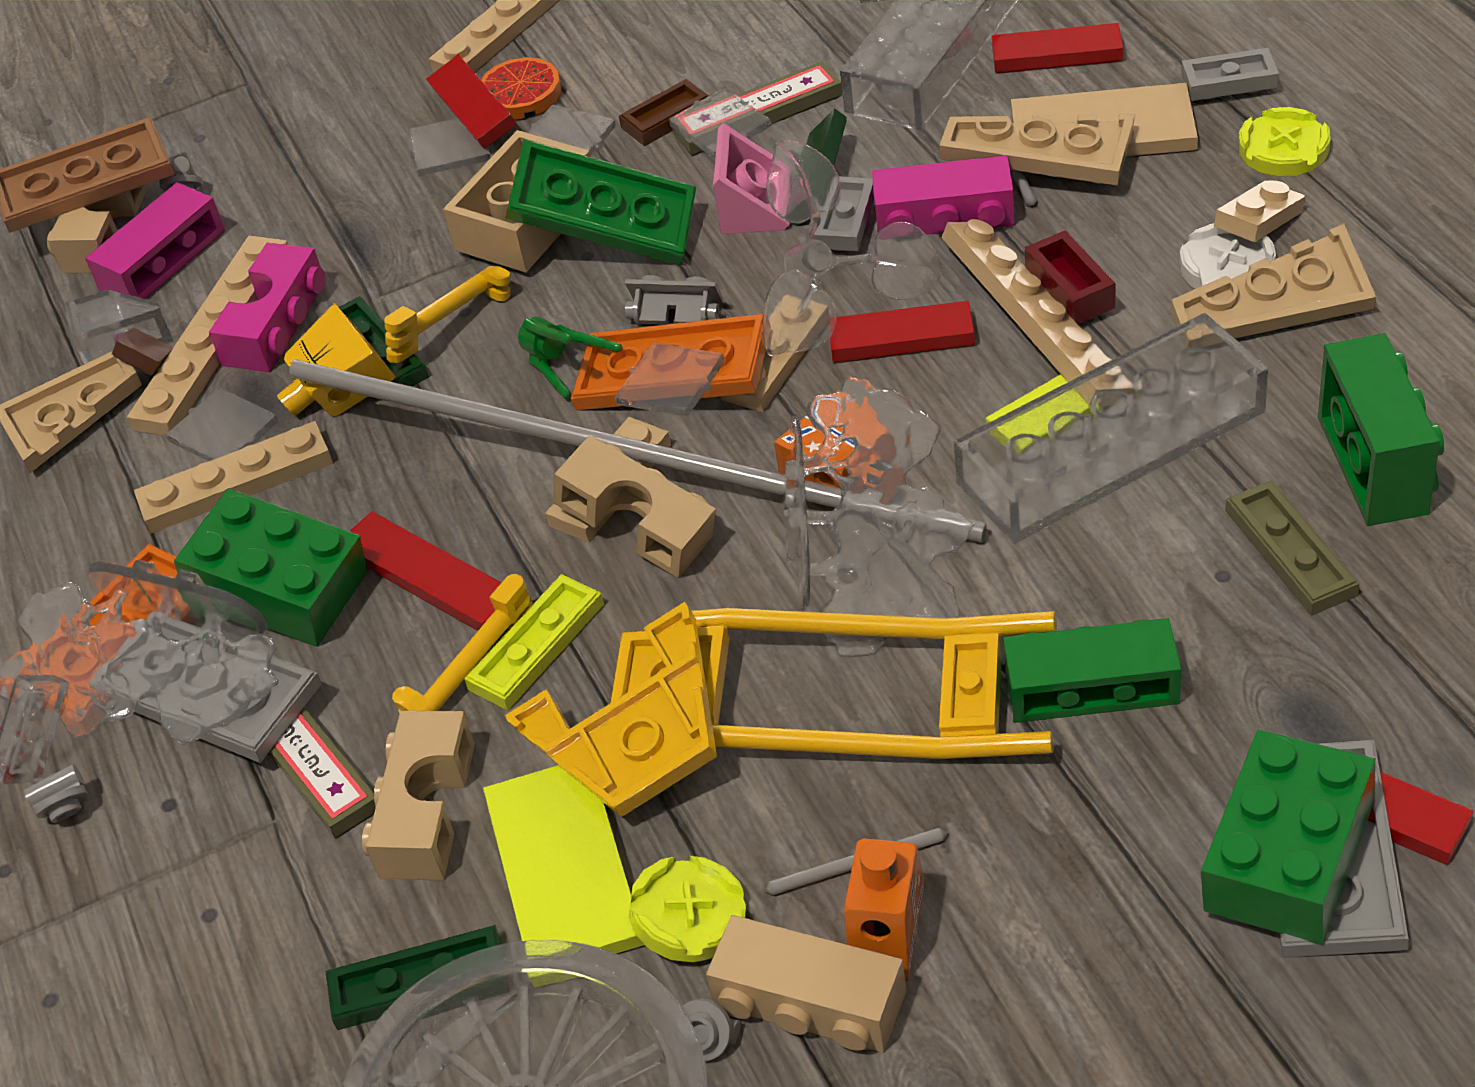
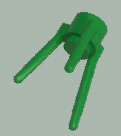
(548, 342)

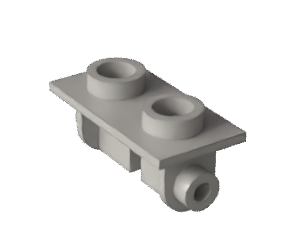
(653, 297)

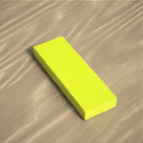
(534, 642)

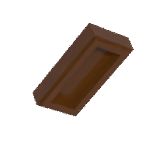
(651, 118)

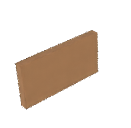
(82, 174)

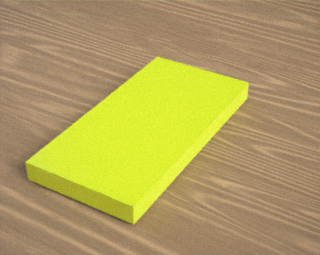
(561, 861)

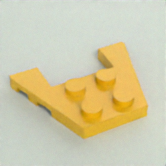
(642, 737)

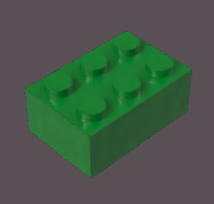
(1379, 429)
(277, 562)
(1289, 836)

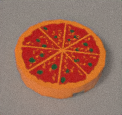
(524, 85)

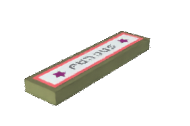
(786, 96)
(322, 775)

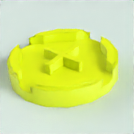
(1284, 142)
(684, 907)

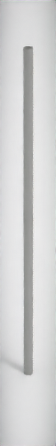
(569, 433)

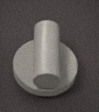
(180, 167)
(57, 795)
(712, 1026)

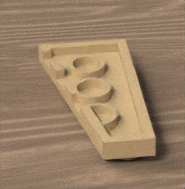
(1070, 150)
(1295, 289)

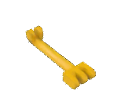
(405, 324)
(510, 603)

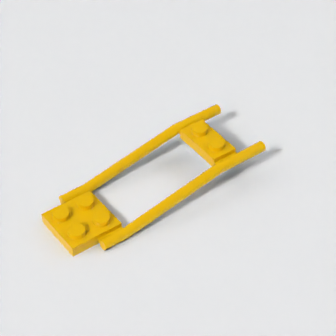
(967, 690)

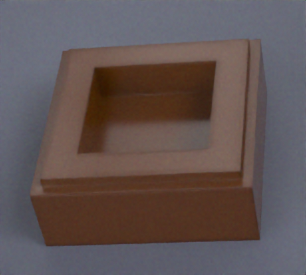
(141, 351)

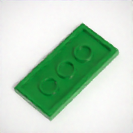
(601, 202)

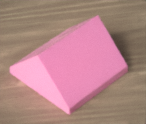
(741, 185)

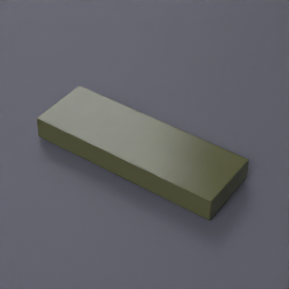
(1292, 547)

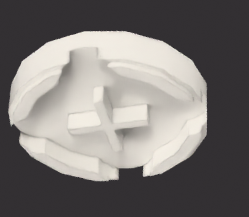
(1217, 254)

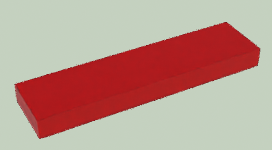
(426, 570)

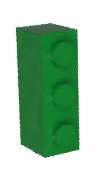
(1092, 670)

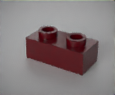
(1071, 276)

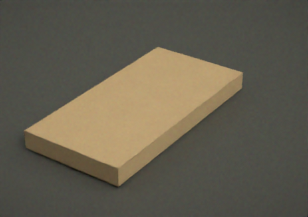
(1161, 113)

